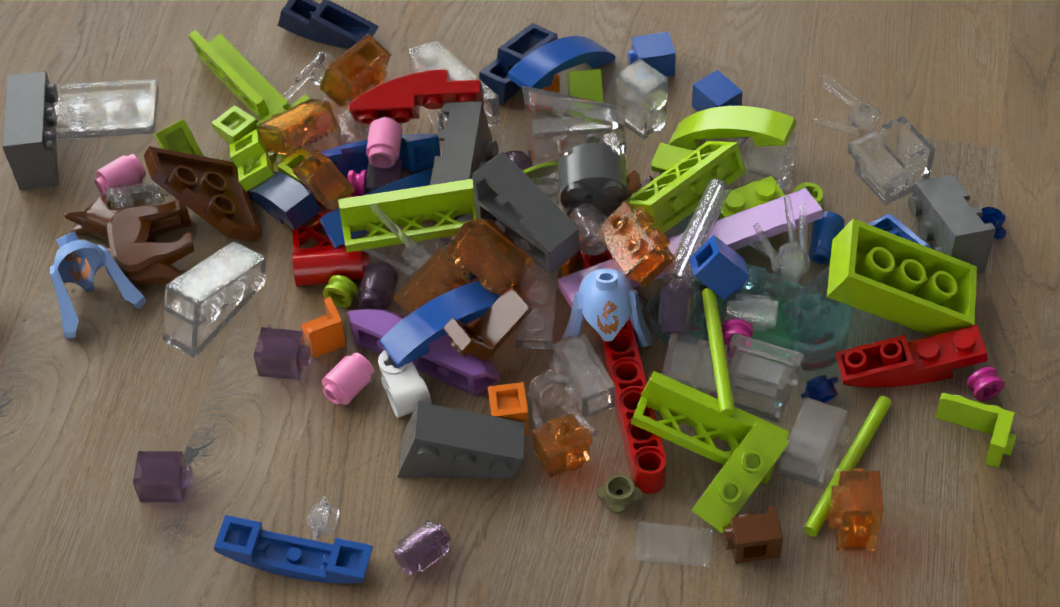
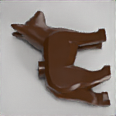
(133, 235)

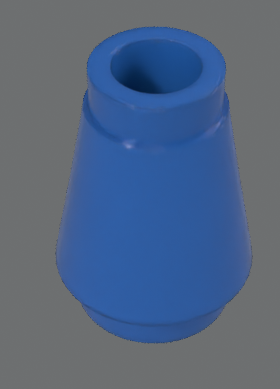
(822, 234)

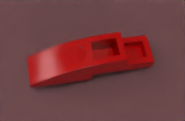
(404, 95)
(905, 363)

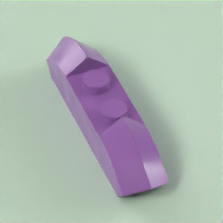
(440, 363)

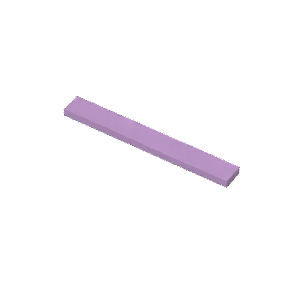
(731, 230)

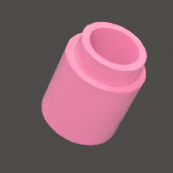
(384, 142)
(120, 172)
(347, 379)

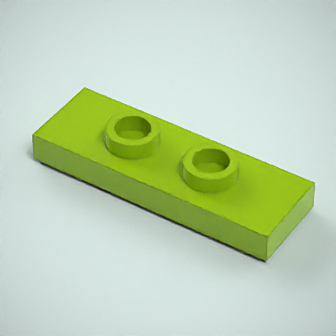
(739, 476)

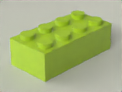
(901, 280)

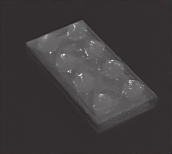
(106, 109)

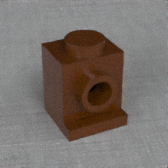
(754, 536)

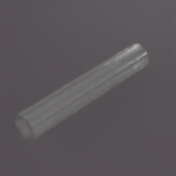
(698, 230)

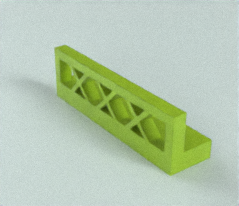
(238, 75)
(679, 188)
(409, 210)
(701, 411)

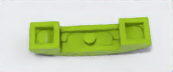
(238, 123)
(761, 124)

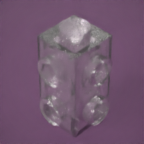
(592, 385)

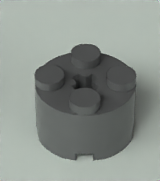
(593, 177)

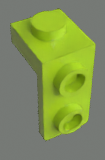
(983, 418)

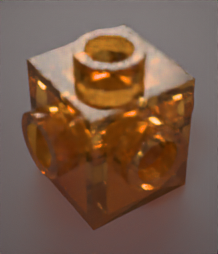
(562, 444)

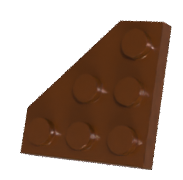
(207, 188)

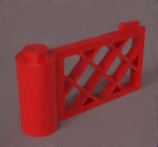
(321, 262)

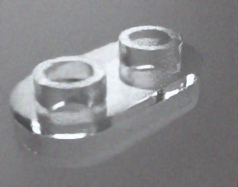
(126, 194)

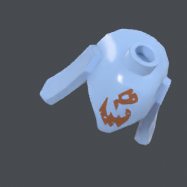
(78, 263)
(607, 304)

